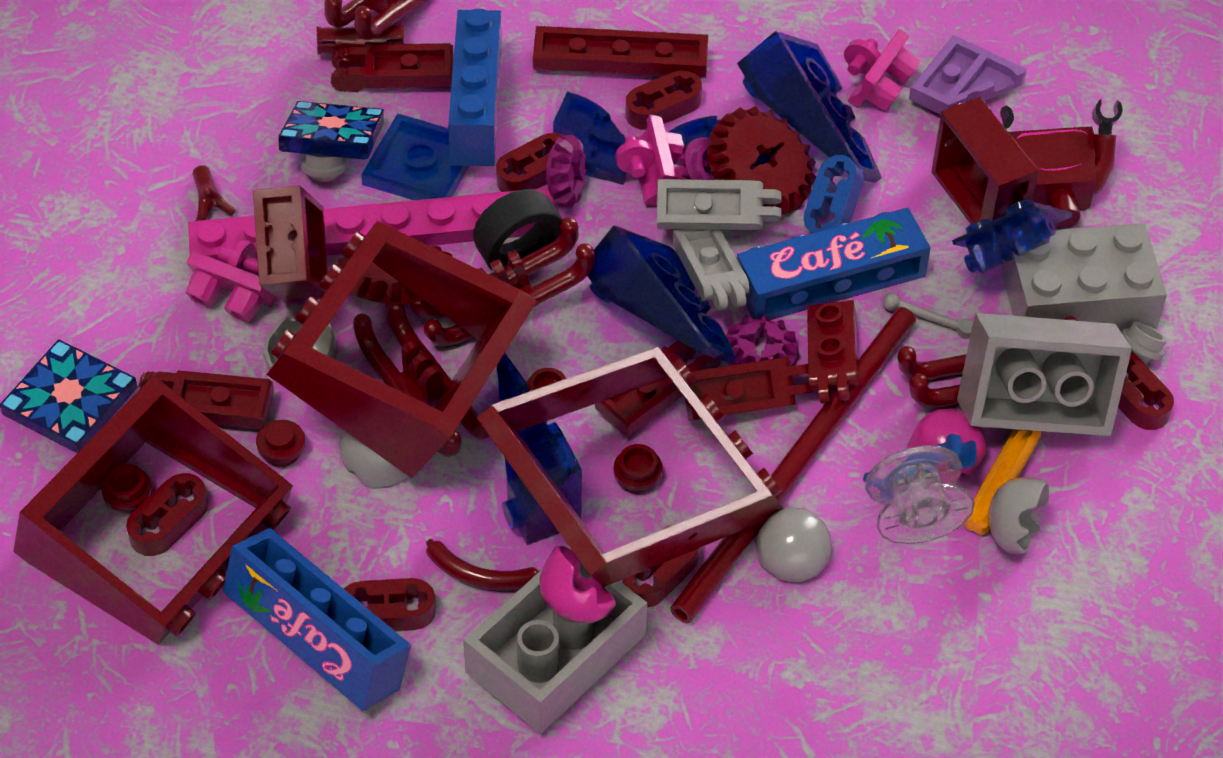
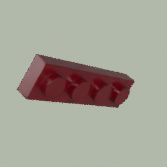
(619, 51)

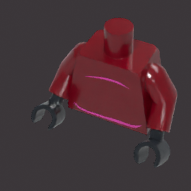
(1069, 160)

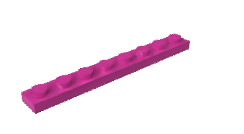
(427, 220)

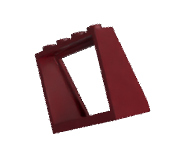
(372, 412)
(186, 435)

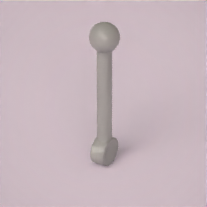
(892, 302)

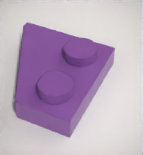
(963, 74)

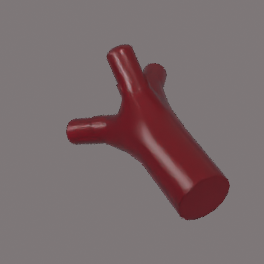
(207, 194)

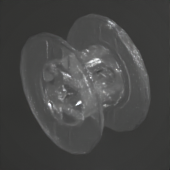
(919, 494)

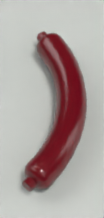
(476, 575)

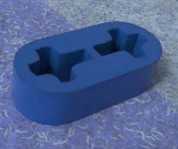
(833, 198)

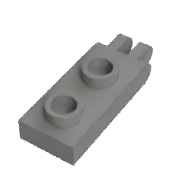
(715, 204)
(712, 266)

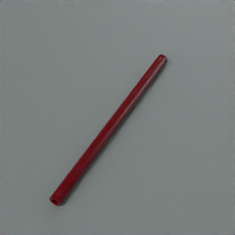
(793, 465)

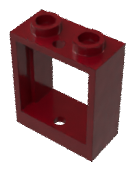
(980, 162)
(286, 230)

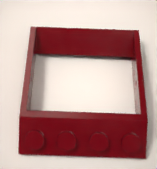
(523, 411)

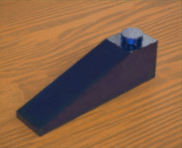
(802, 86)
(655, 286)
(554, 455)

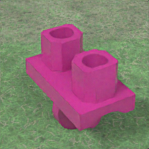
(866, 59)
(651, 157)
(212, 275)

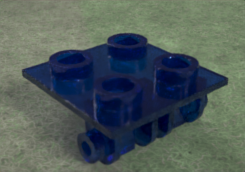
(1021, 230)

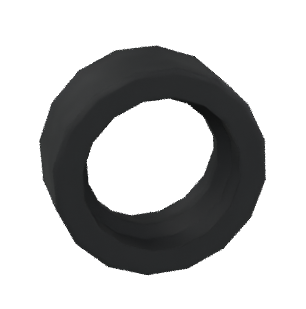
(510, 214)

